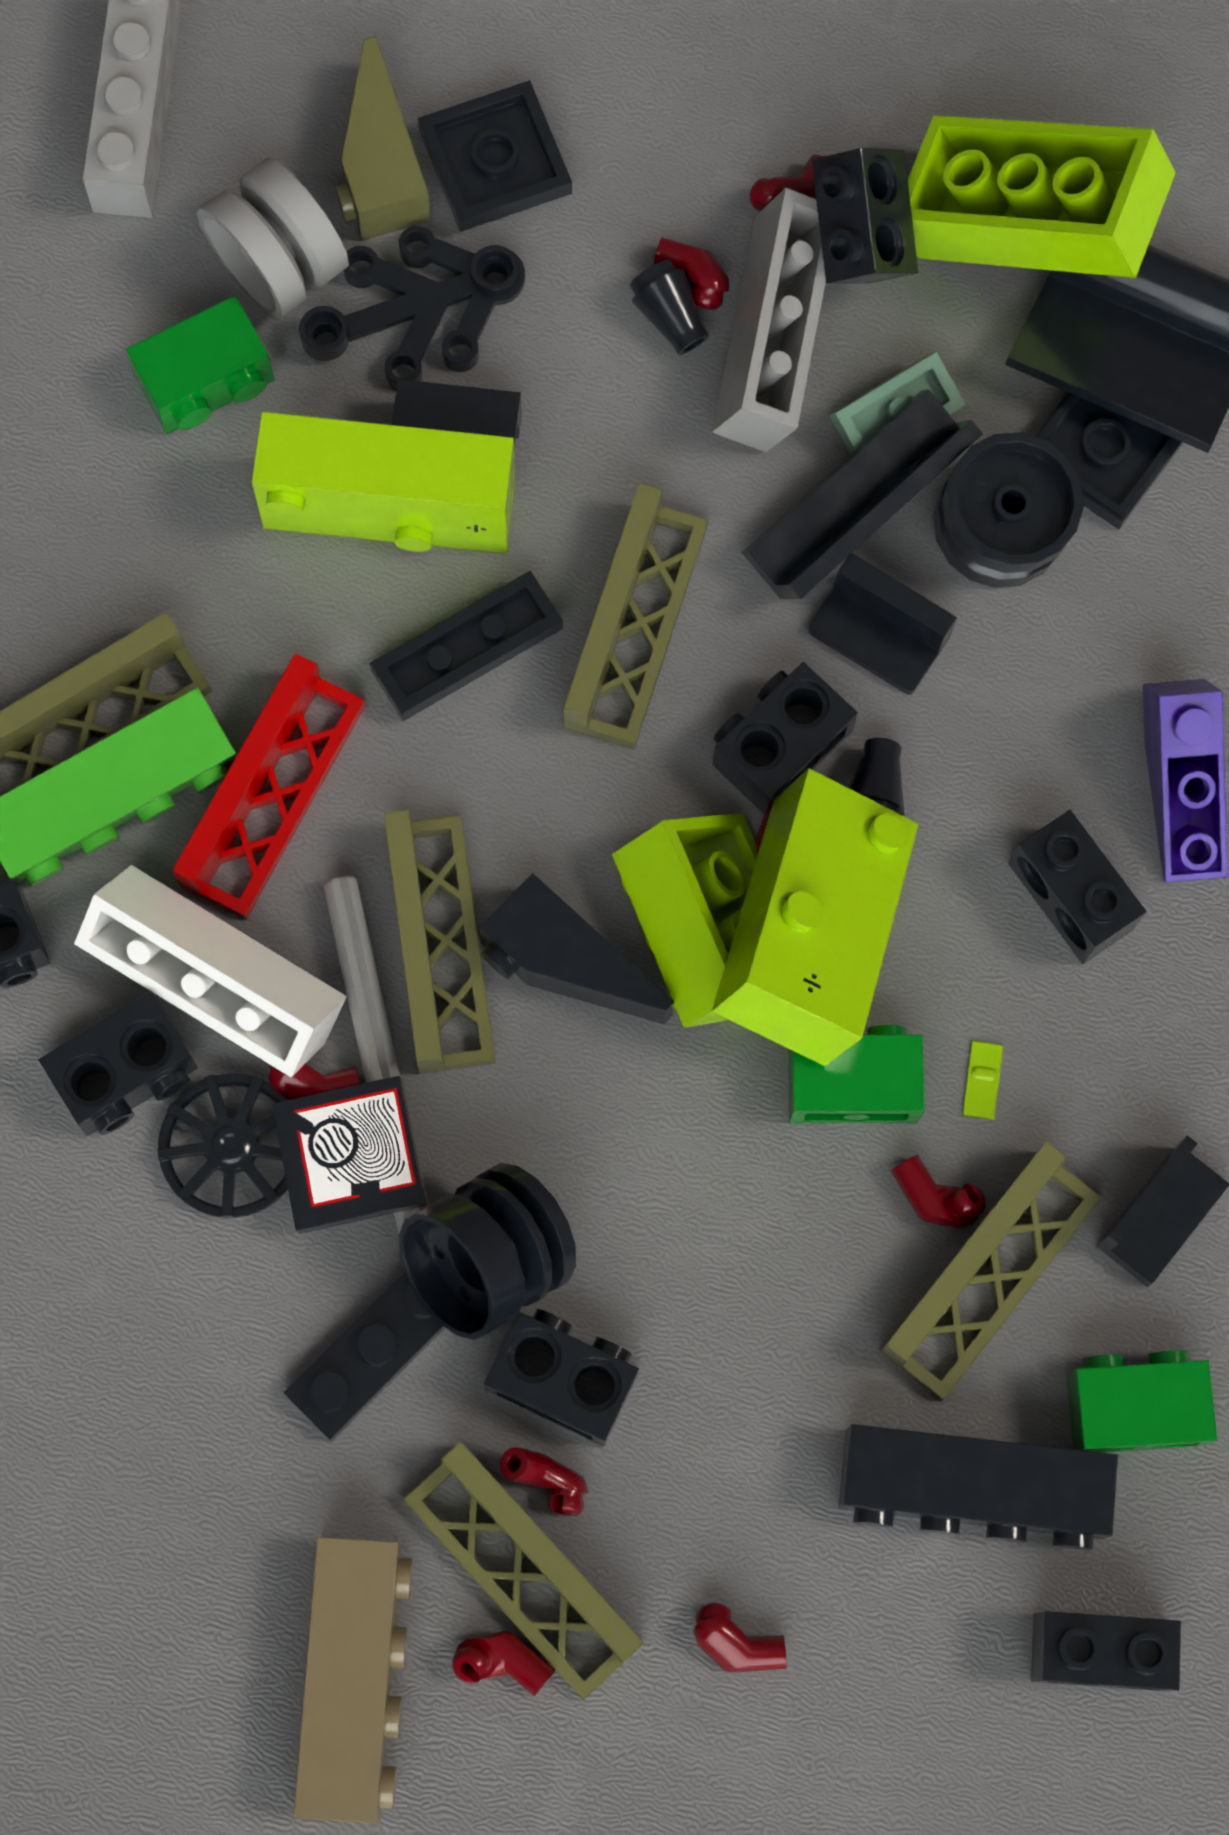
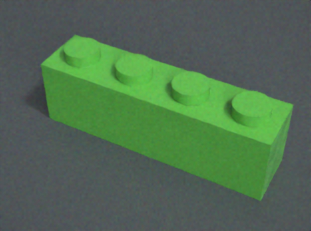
(109, 785)

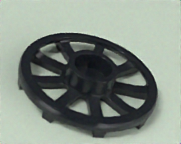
(228, 1145)

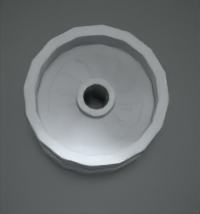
(273, 238)

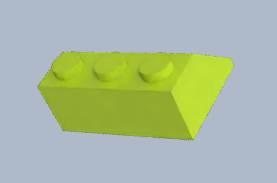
(688, 895)

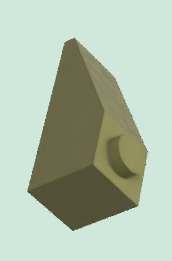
(378, 161)

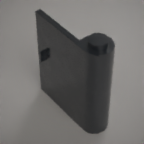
(1136, 344)

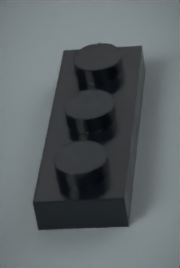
(466, 645)
(364, 1359)

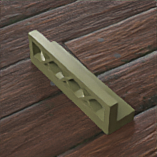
(612, 611)
(88, 685)
(414, 944)
(966, 1263)
(541, 1552)

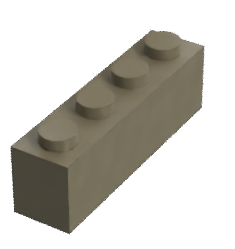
(349, 1681)

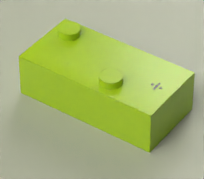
(1038, 194)
(385, 483)
(816, 918)

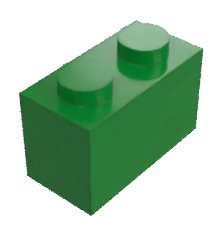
(201, 365)
(868, 1083)
(1141, 1404)

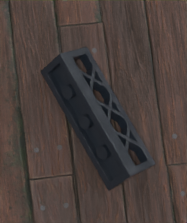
(859, 496)

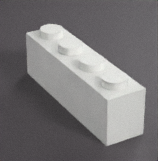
(210, 970)

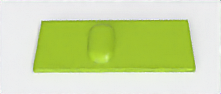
(983, 1080)

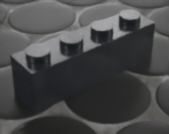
(978, 1483)

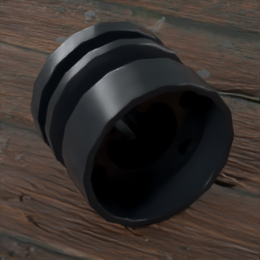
(487, 1250)

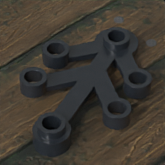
(420, 300)

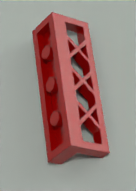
(249, 774)

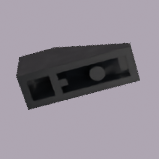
(563, 954)

